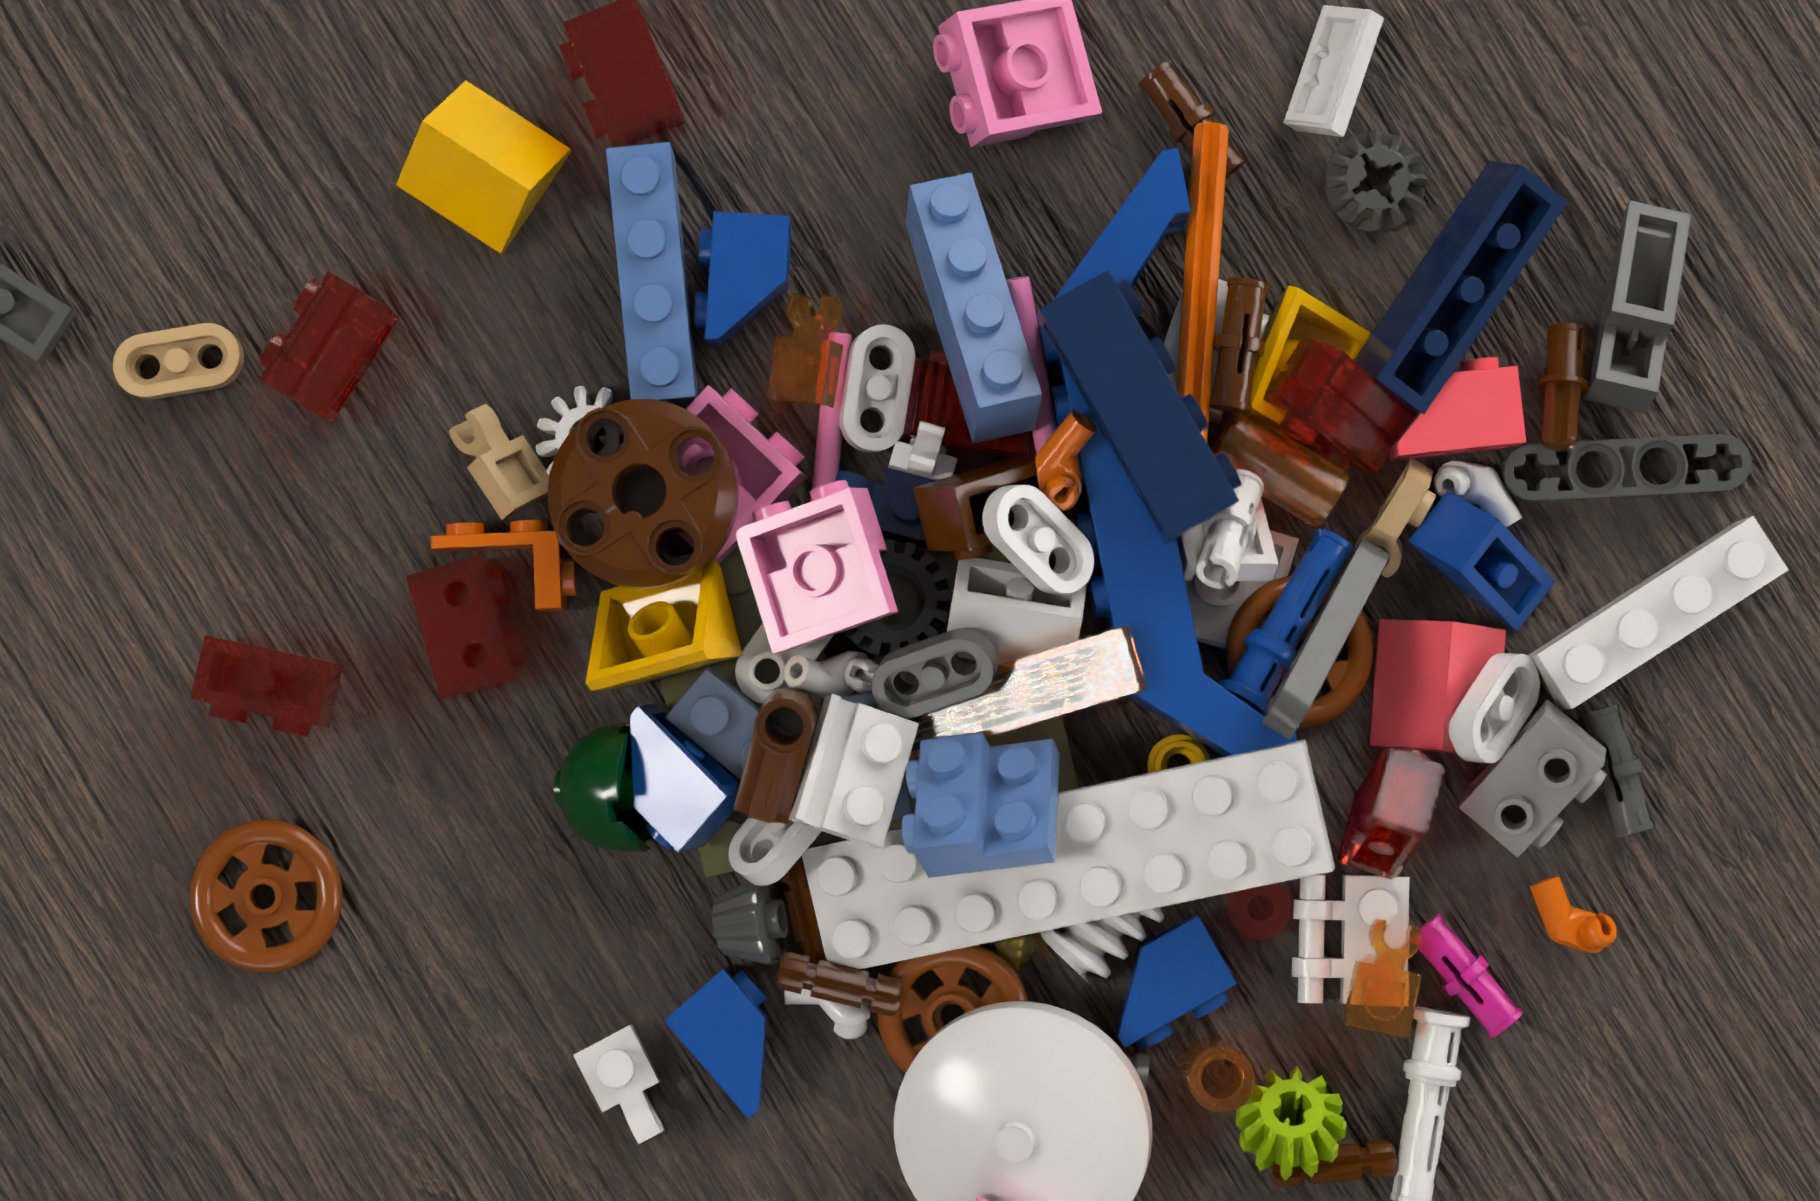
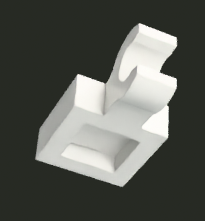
(924, 454)
(619, 1074)

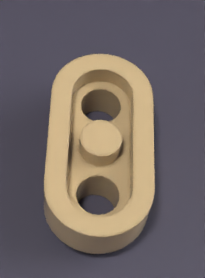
(180, 361)

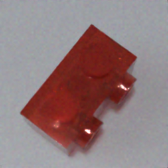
(466, 627)
(266, 682)

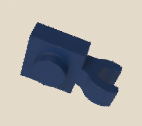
(893, 503)

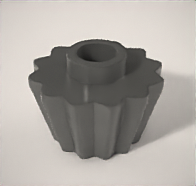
(751, 923)

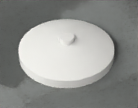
(1022, 1110)

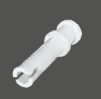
(1431, 1075)

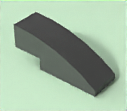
(1638, 307)

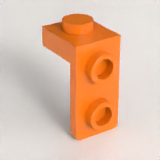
(553, 573)

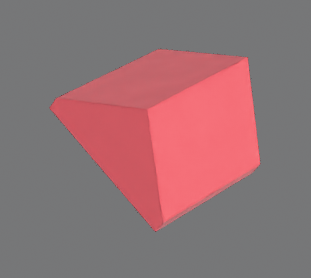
(1423, 677)

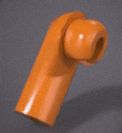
(1058, 460)
(1568, 924)

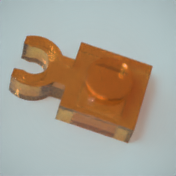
(807, 363)
(1382, 993)

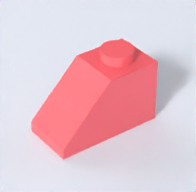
(1470, 414)

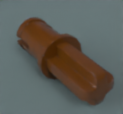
(1563, 385)

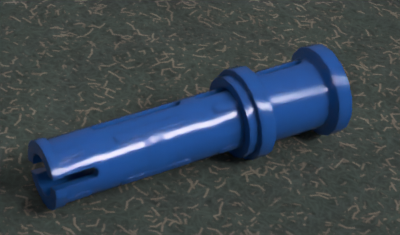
(1273, 646)

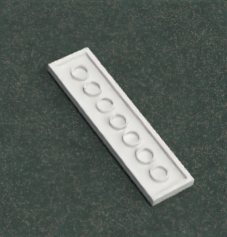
(1116, 854)

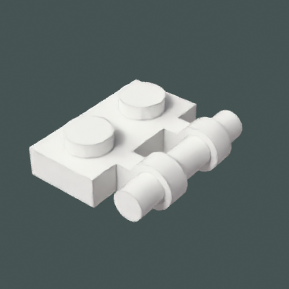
(1361, 903)

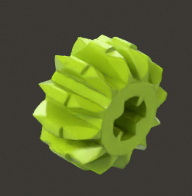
(1295, 1144)

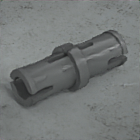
(1622, 784)

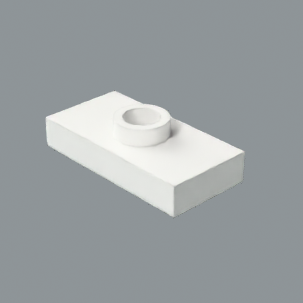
(1333, 70)

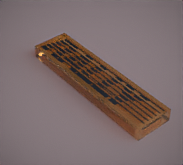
(1042, 688)

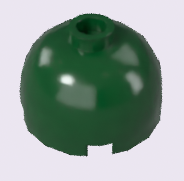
(598, 791)

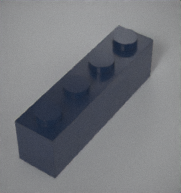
(1459, 283)
(1138, 406)

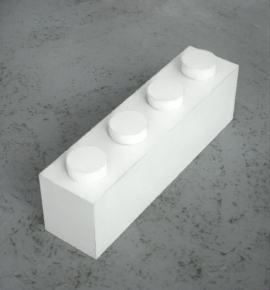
(1657, 613)

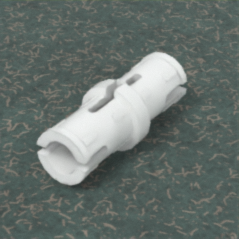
(1230, 534)

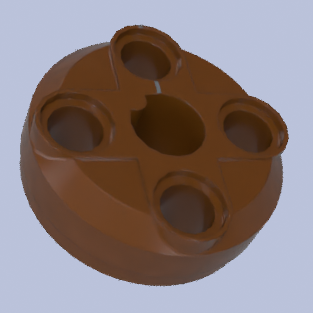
(642, 493)

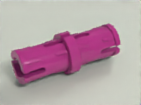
(1467, 976)

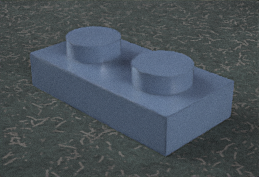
(719, 719)

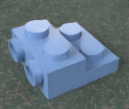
(982, 804)

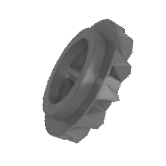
(1369, 209)

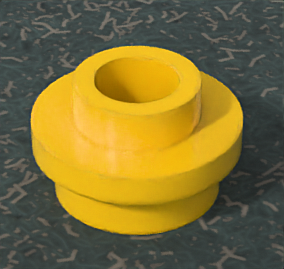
(1173, 745)

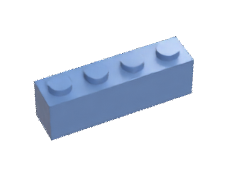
(652, 273)
(972, 308)

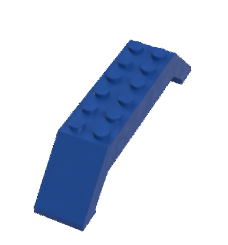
(1136, 573)

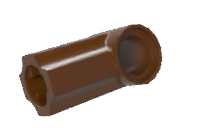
(776, 760)

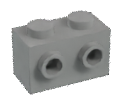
(1535, 781)

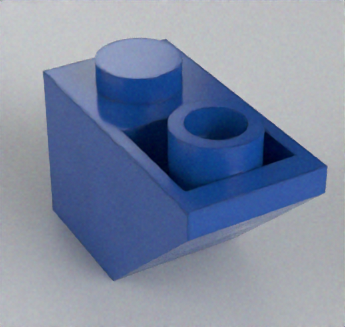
(746, 271)
(1167, 979)

